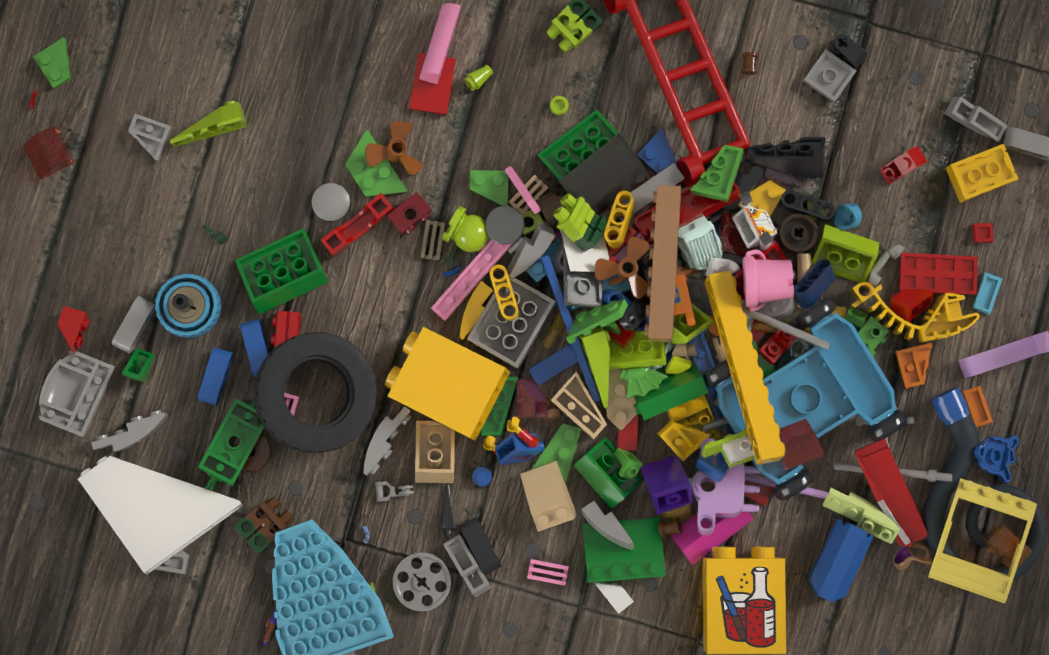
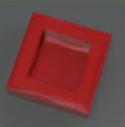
(982, 233)

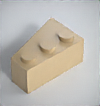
(578, 405)

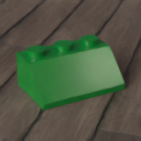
(601, 471)

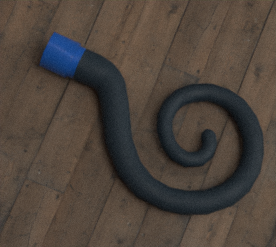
(954, 413)

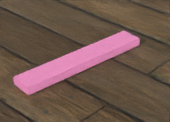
(469, 279)

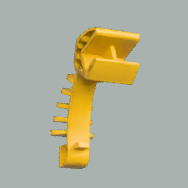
(940, 322)

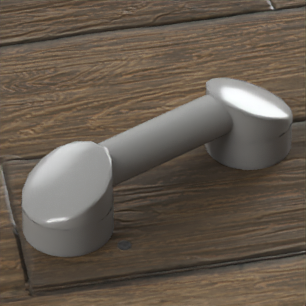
(892, 252)

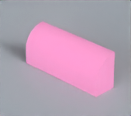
(440, 43)

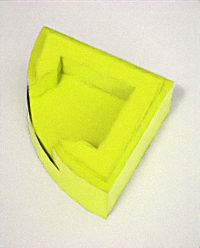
(677, 365)

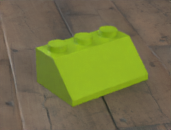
(848, 253)

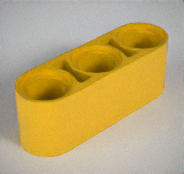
(619, 210)
(498, 285)

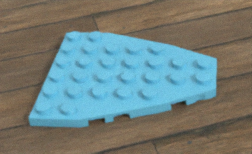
(322, 596)

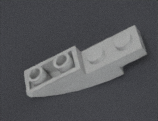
(138, 430)
(379, 447)

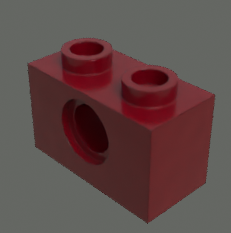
(413, 203)

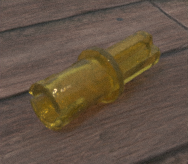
(553, 332)

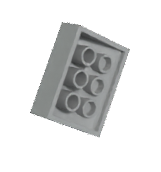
(512, 339)

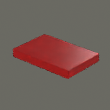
(430, 96)

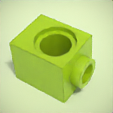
(536, 219)

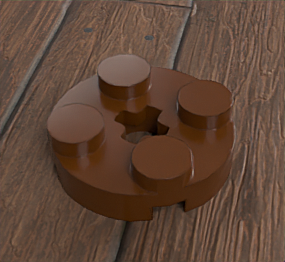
(262, 454)

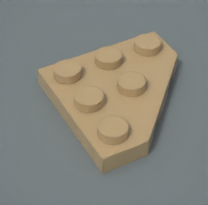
(620, 408)

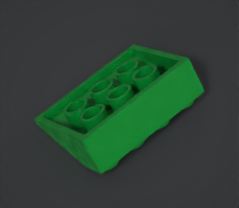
(577, 145)
(281, 271)
(612, 562)

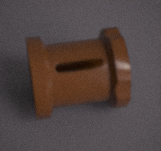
(749, 63)
(670, 528)

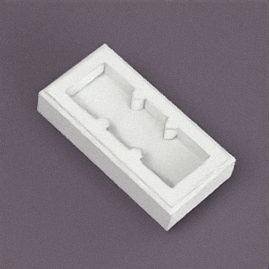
(738, 449)

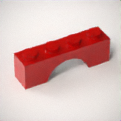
(356, 227)

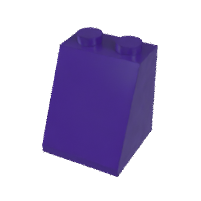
(667, 484)

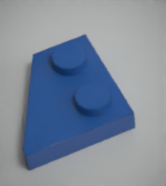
(657, 153)

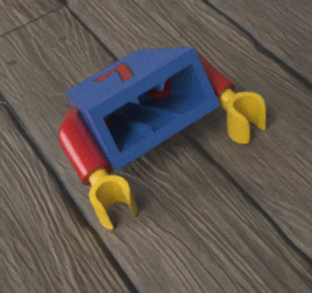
(517, 447)

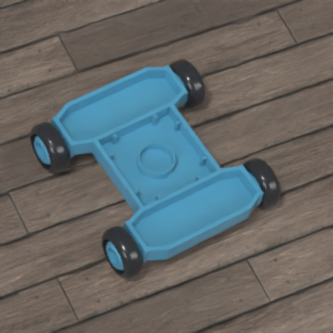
(818, 387)

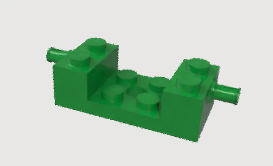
(223, 461)

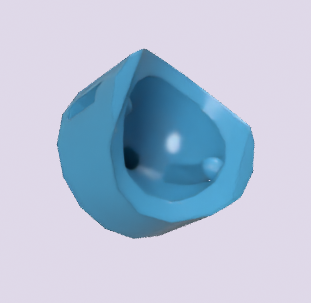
(848, 216)

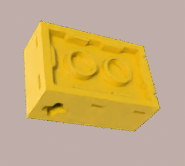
(981, 173)

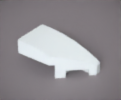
(615, 595)

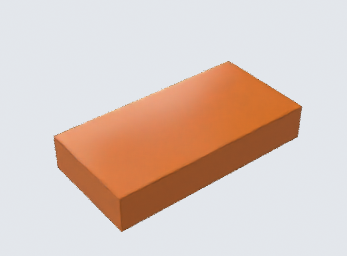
(977, 406)

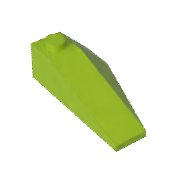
(221, 121)
(598, 352)

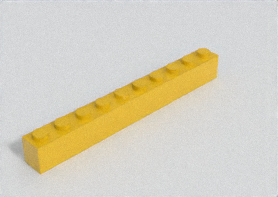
(744, 368)

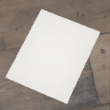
(585, 260)

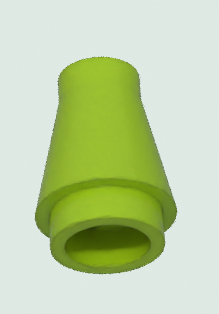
(478, 77)

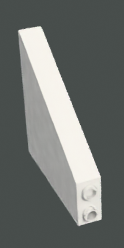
(153, 511)

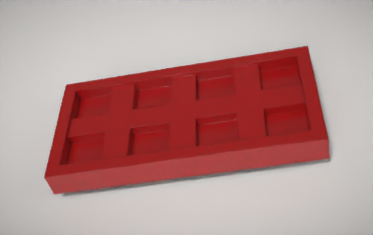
(938, 273)

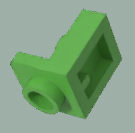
(629, 463)

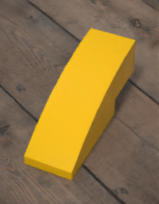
(474, 309)

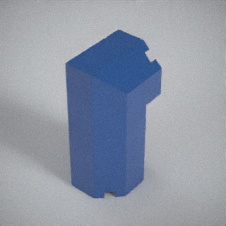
(838, 561)

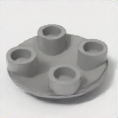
(330, 202)

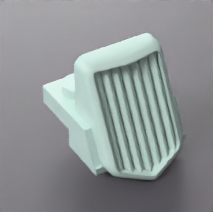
(699, 243)

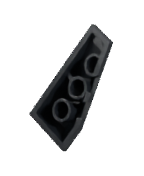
(797, 158)

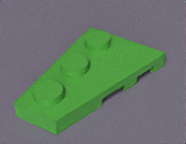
(561, 449)

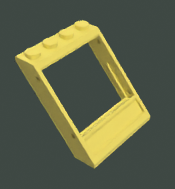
(972, 576)

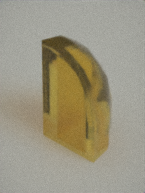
(682, 513)

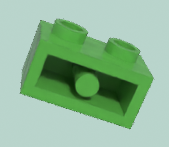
(872, 334)

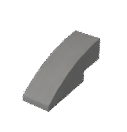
(975, 118)
(531, 250)
(607, 525)
(467, 566)

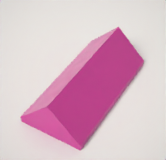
(696, 545)

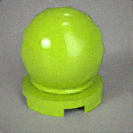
(467, 231)

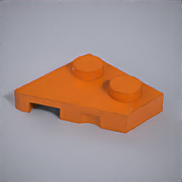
(913, 364)

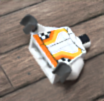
(754, 224)

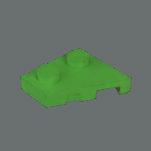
(55, 63)
(491, 185)

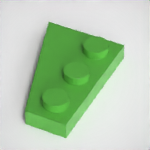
(721, 174)
(600, 315)

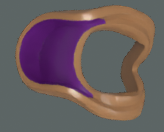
(904, 557)

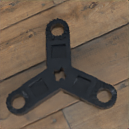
(637, 308)

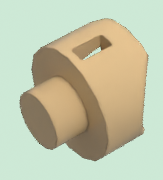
(684, 350)

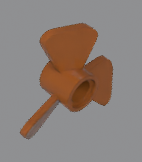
(378, 153)
(635, 250)

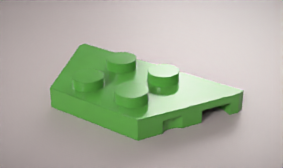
(376, 179)

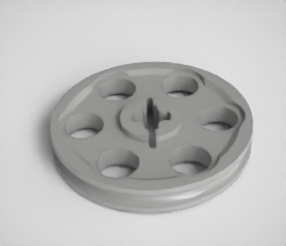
(424, 571)

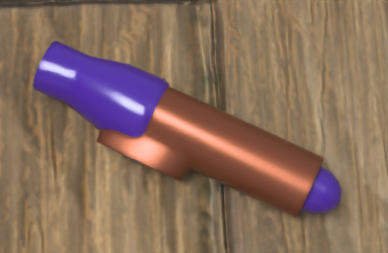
(270, 624)

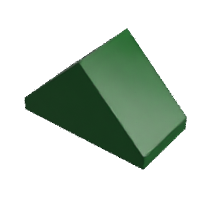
(139, 365)

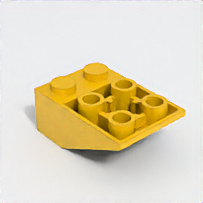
(694, 414)

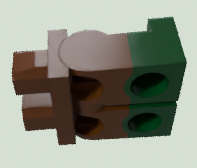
(268, 520)

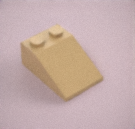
(434, 453)
(547, 496)

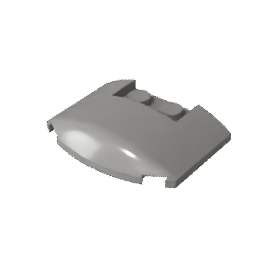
(74, 392)

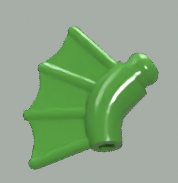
(641, 380)

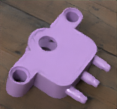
(727, 496)

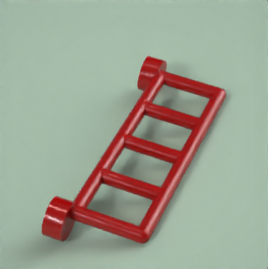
(690, 165)

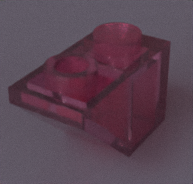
(530, 400)

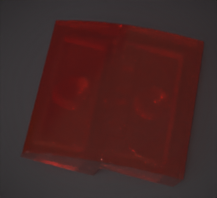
(731, 238)

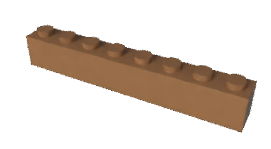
(664, 263)

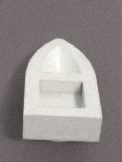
(719, 265)

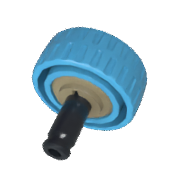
(188, 305)

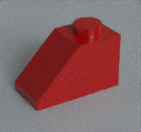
(911, 303)

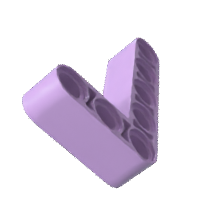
(1005, 354)

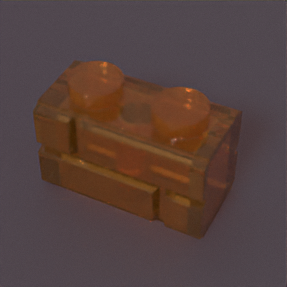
(1004, 543)

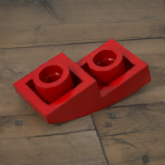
(776, 346)

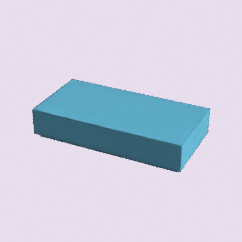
(986, 293)

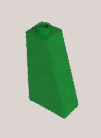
(671, 393)

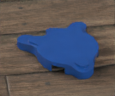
(996, 454)

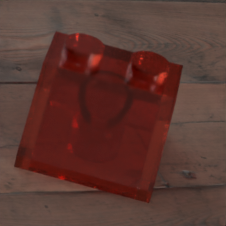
(48, 152)
(800, 444)

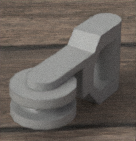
(379, 491)

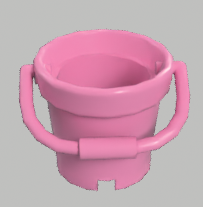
(766, 280)

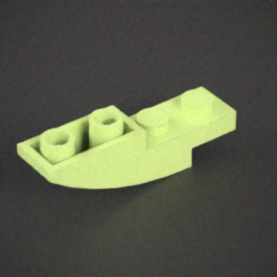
(866, 514)

